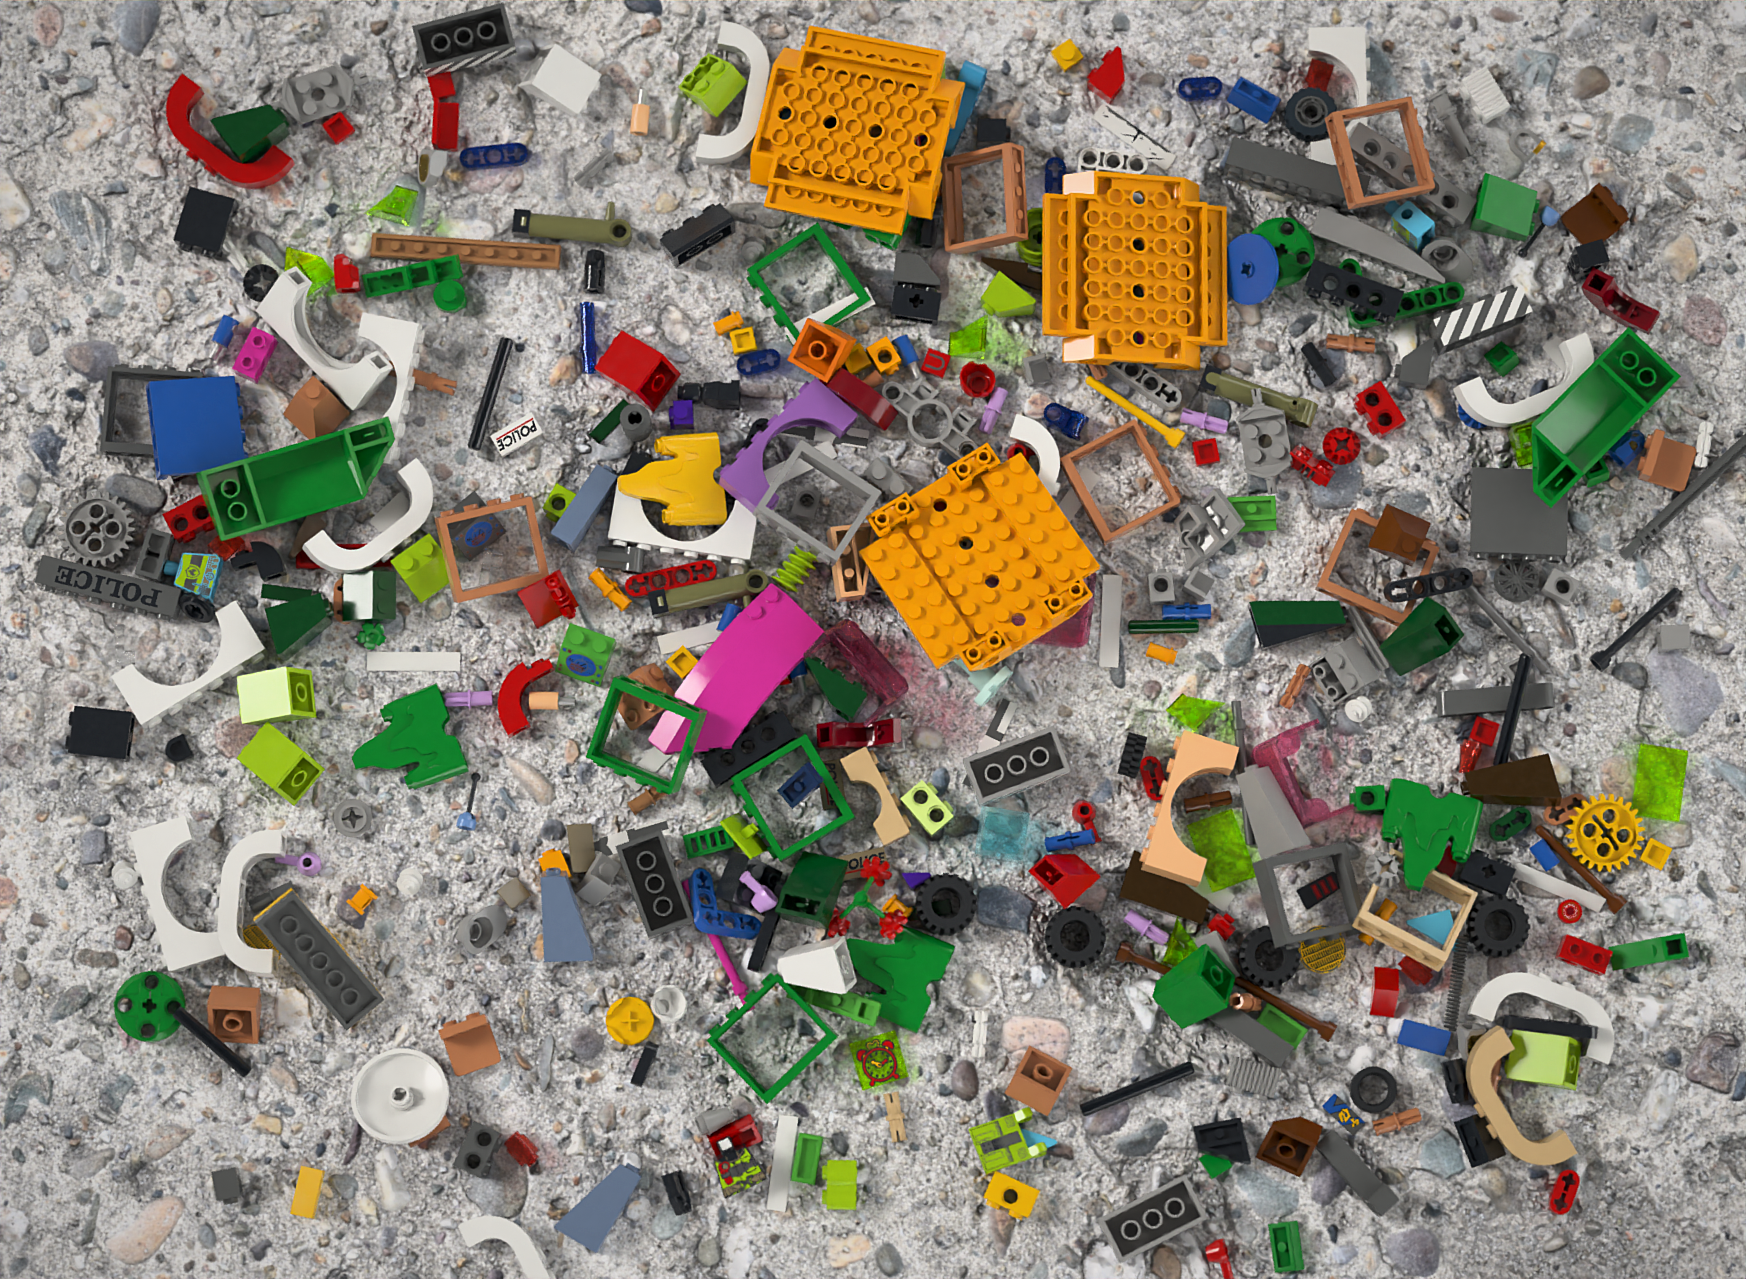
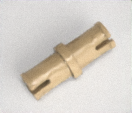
(895, 1117)

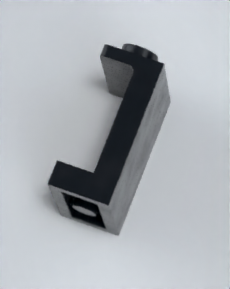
(204, 222)
(100, 733)

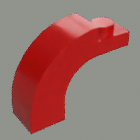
(511, 694)

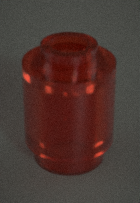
(1416, 971)
(522, 1149)

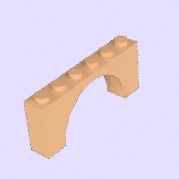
(1165, 851)

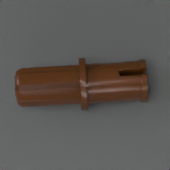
(1207, 801)

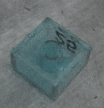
(1001, 834)

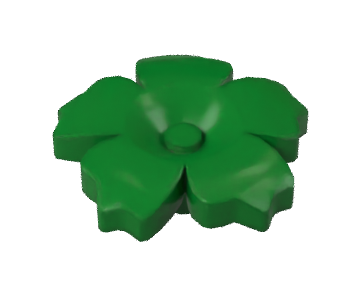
(371, 635)

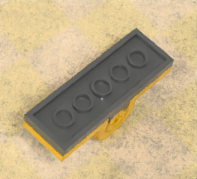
(318, 958)

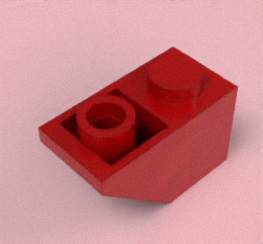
(1110, 76)

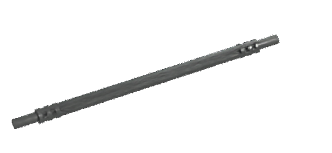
(1686, 497)

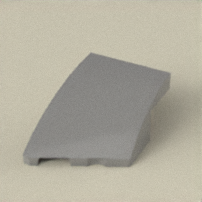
(1207, 527)

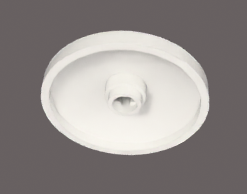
(400, 1096)

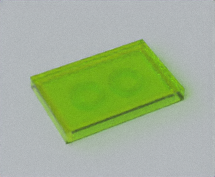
(1659, 782)
(1223, 846)

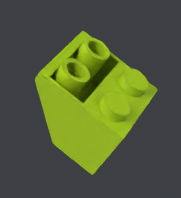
(713, 84)

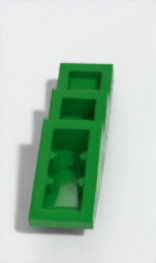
(412, 276)

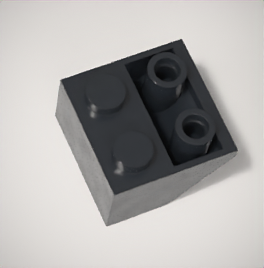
(738, 893)

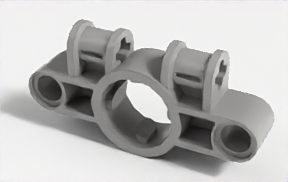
(924, 396)

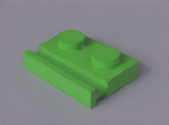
(1256, 512)

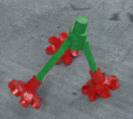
(889, 922)

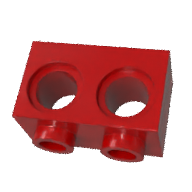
(1385, 407)
(188, 511)
(1583, 955)

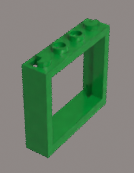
(836, 260)
(622, 767)
(752, 810)
(735, 1014)

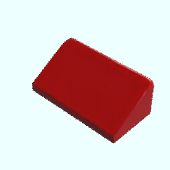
(740, 1131)

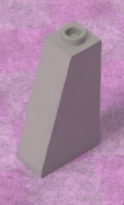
(1269, 813)

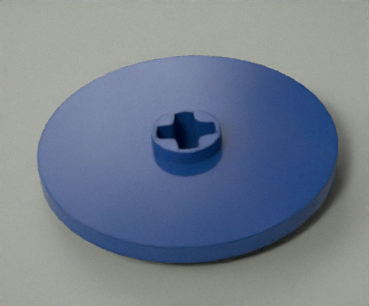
(1260, 282)

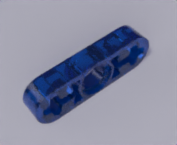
(510, 147)

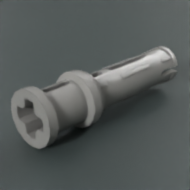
(1446, 113)

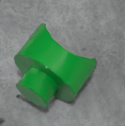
(449, 296)

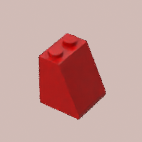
(637, 370)

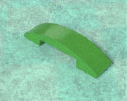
(848, 1004)

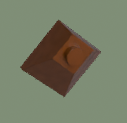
(1399, 535)
(1290, 1144)

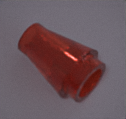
(1469, 755)

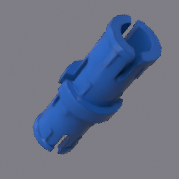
(1186, 611)
(1069, 840)

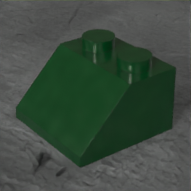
(369, 597)

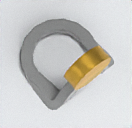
(1523, 157)

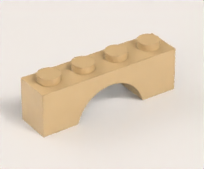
(861, 768)

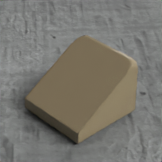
(513, 893)

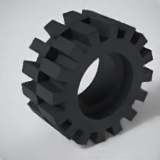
(1132, 755)

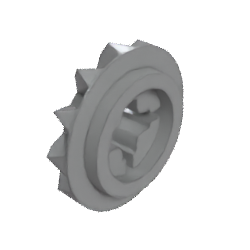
(344, 810)
(1387, 879)

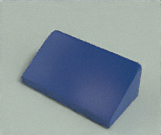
(1253, 100)
(1423, 1037)

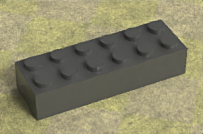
(1288, 175)

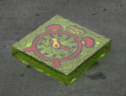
(878, 1060)

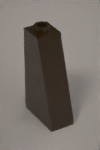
(1515, 783)
(1163, 894)

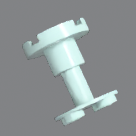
(985, 681)

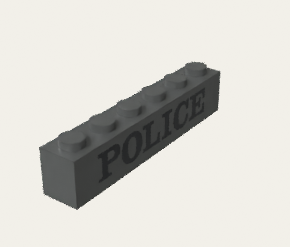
(109, 587)

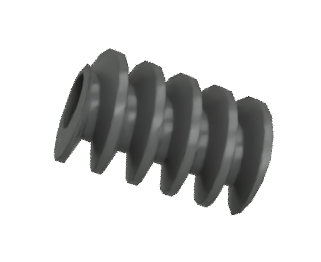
(636, 413)

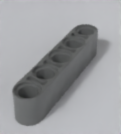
(1491, 700)

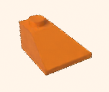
(821, 349)

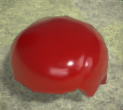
(977, 380)

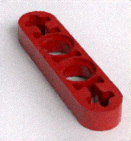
(670, 575)

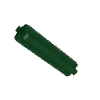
(1163, 626)

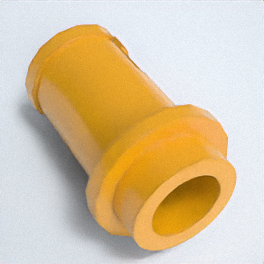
(728, 323)
(1161, 653)

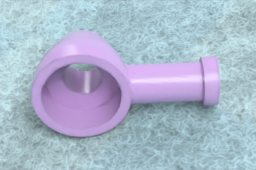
(299, 862)
(764, 898)

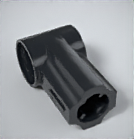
(927, 229)

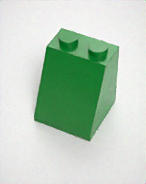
(1504, 209)
(1195, 987)

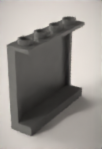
(1512, 519)

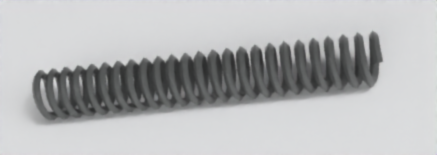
(1460, 963)

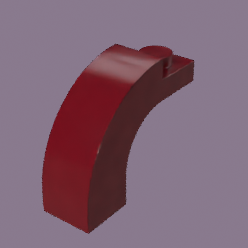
(1613, 302)
(862, 398)
(856, 736)

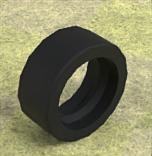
(1391, 1086)

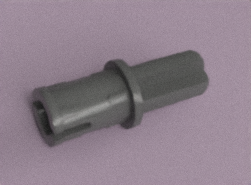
(265, 899)

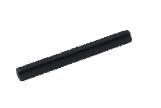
(490, 393)
(1513, 709)
(1137, 1088)

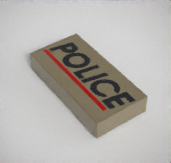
(834, 769)
(856, 861)

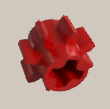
(1223, 925)

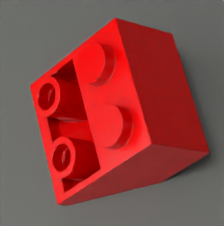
(1063, 877)

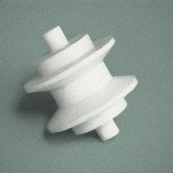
(1358, 708)
(124, 875)
(409, 881)

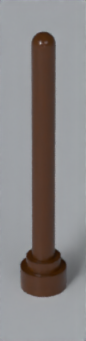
(1613, 900)
(1127, 954)
(1324, 1028)

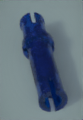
(588, 342)

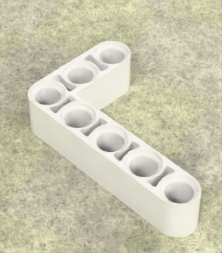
(1101, 156)

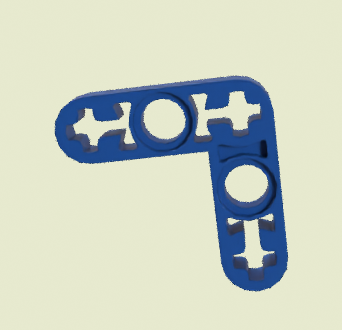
(705, 915)

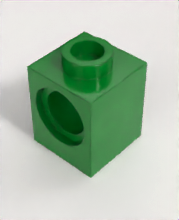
(1377, 793)

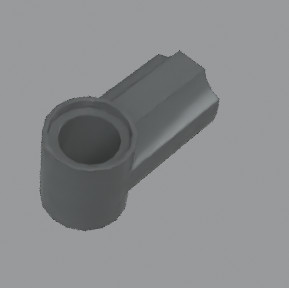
(628, 560)

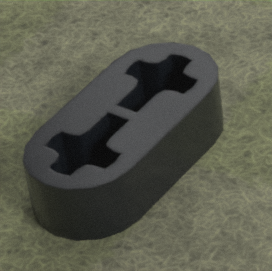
(644, 1064)

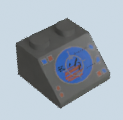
(474, 533)

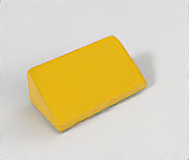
(307, 1192)

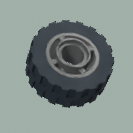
(1308, 100)

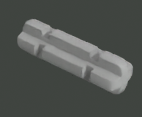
(594, 167)

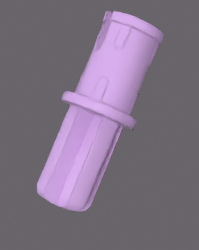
(992, 410)
(1204, 421)
(469, 698)
(1146, 927)

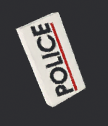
(516, 434)

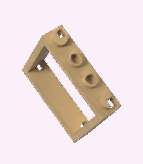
(1405, 941)

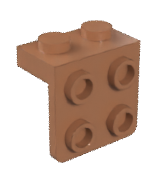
(1666, 462)
(638, 711)
(470, 1044)

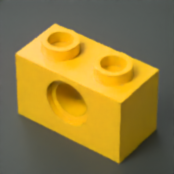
(1025, 1195)

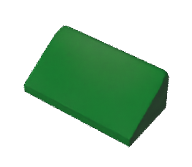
(1286, 1246)

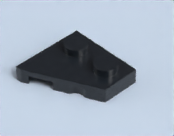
(1223, 1140)

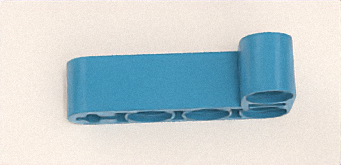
(974, 79)

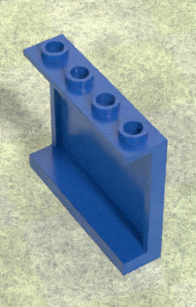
(195, 424)

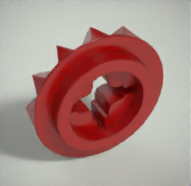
(1330, 445)

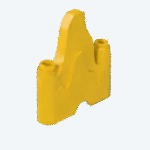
(682, 483)

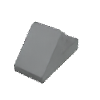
(597, 880)

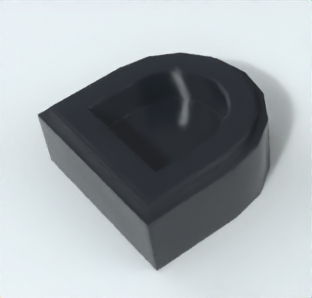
(178, 749)

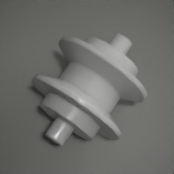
(753, 249)

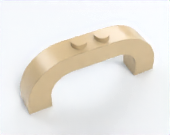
(1479, 1065)

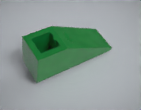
(1649, 952)

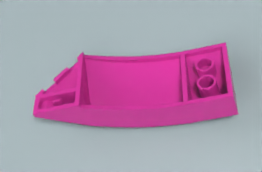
(739, 672)

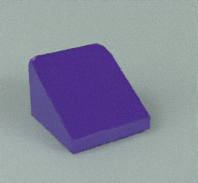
(915, 880)

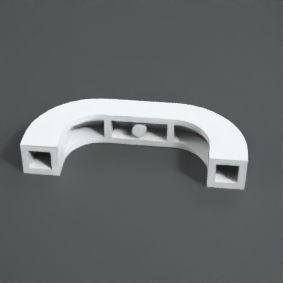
(735, 144)
(1484, 409)
(1042, 443)
(343, 561)
(232, 891)
(1563, 996)
(493, 1227)

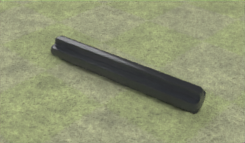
(212, 1041)

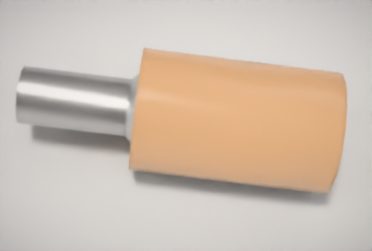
(640, 115)
(548, 700)

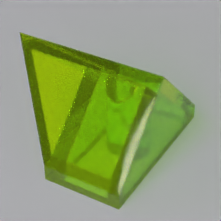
(395, 206)
(311, 266)
(970, 340)
(1521, 443)
(1193, 712)
(1179, 946)

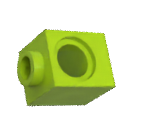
(558, 493)

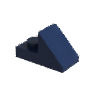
(800, 785)

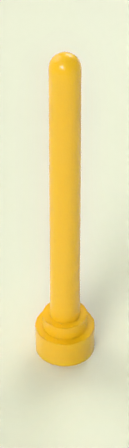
(1172, 435)

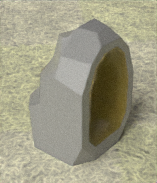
(431, 166)
(1468, 1035)

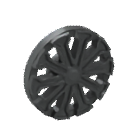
(1516, 581)

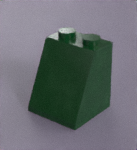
(252, 131)
(298, 623)

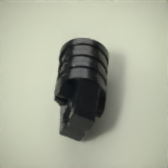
(594, 272)
(1455, 1080)
(677, 1192)

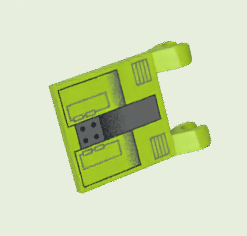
(1002, 1142)

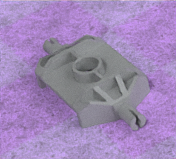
(332, 80)
(1259, 460)

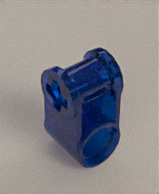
(1066, 421)

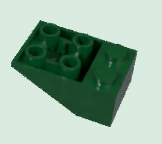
(1421, 637)
(842, 696)
(812, 890)

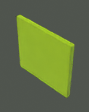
(744, 835)

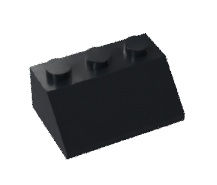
(697, 234)

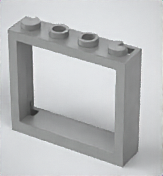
(837, 473)

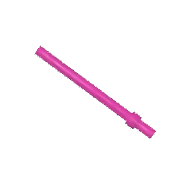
(739, 988)

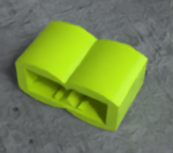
(841, 1185)

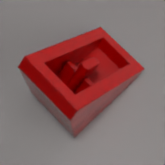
(1384, 992)

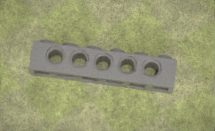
(1381, 149)

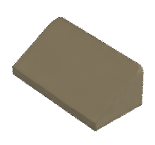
(581, 847)

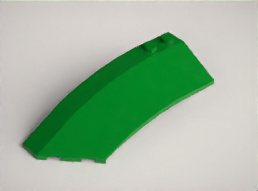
(1596, 414)
(295, 479)

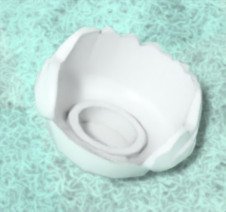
(669, 1003)

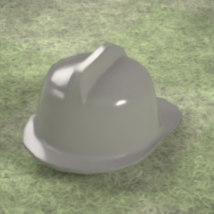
(1448, 259)
(482, 929)

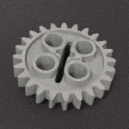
(111, 544)

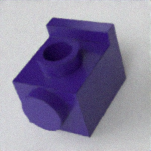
(681, 415)

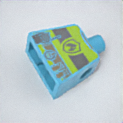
(1411, 224)
(196, 573)

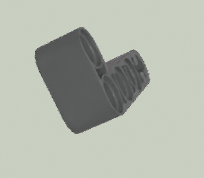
(1356, 1174)

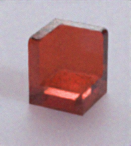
(1318, 75)
(226, 548)

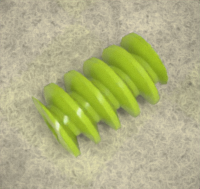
(795, 569)

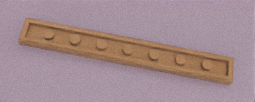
(469, 251)

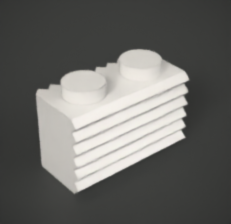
(1483, 95)

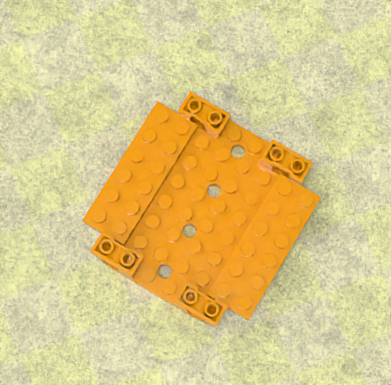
(843, 170)
(1093, 270)
(1015, 538)

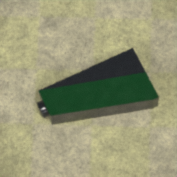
(1291, 621)

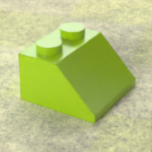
(422, 568)

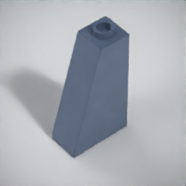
(584, 508)
(563, 925)
(599, 1210)

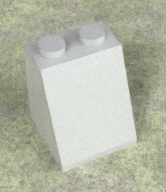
(561, 79)
(819, 966)

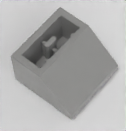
(1343, 671)

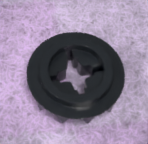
(253, 277)
(202, 613)

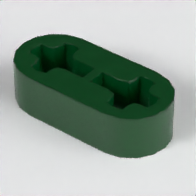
(1513, 829)

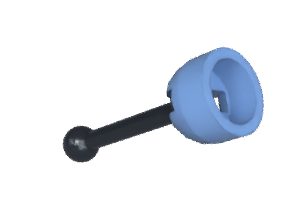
(1548, 218)
(467, 820)

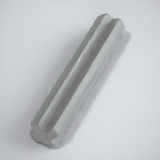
(1367, 638)

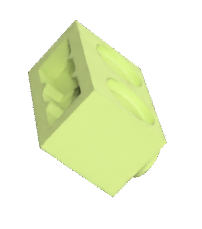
(922, 812)

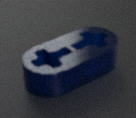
(1200, 94)
(1048, 174)
(757, 357)

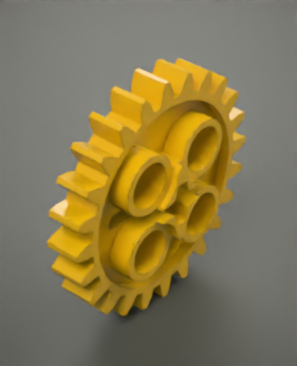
(1622, 819)

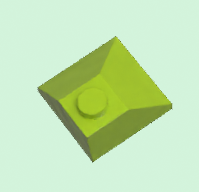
(1006, 298)

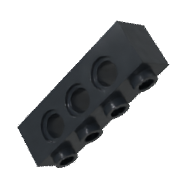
(1366, 288)
(784, 735)

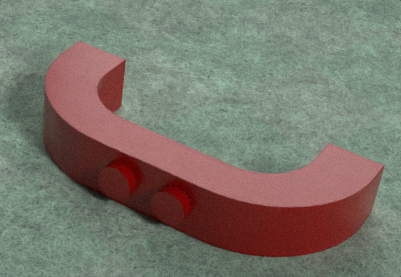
(255, 175)

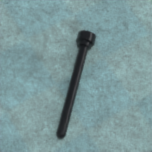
(1601, 659)

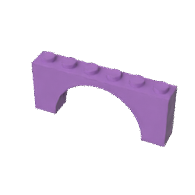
(812, 407)

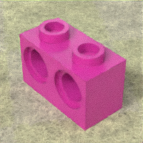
(255, 355)

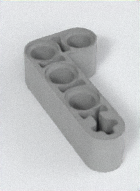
(1146, 374)

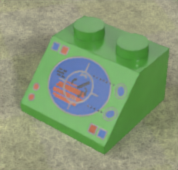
(585, 655)

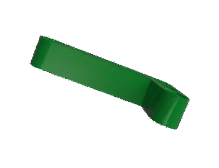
(1415, 297)

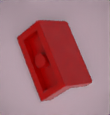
(445, 125)

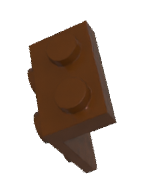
(1595, 216)

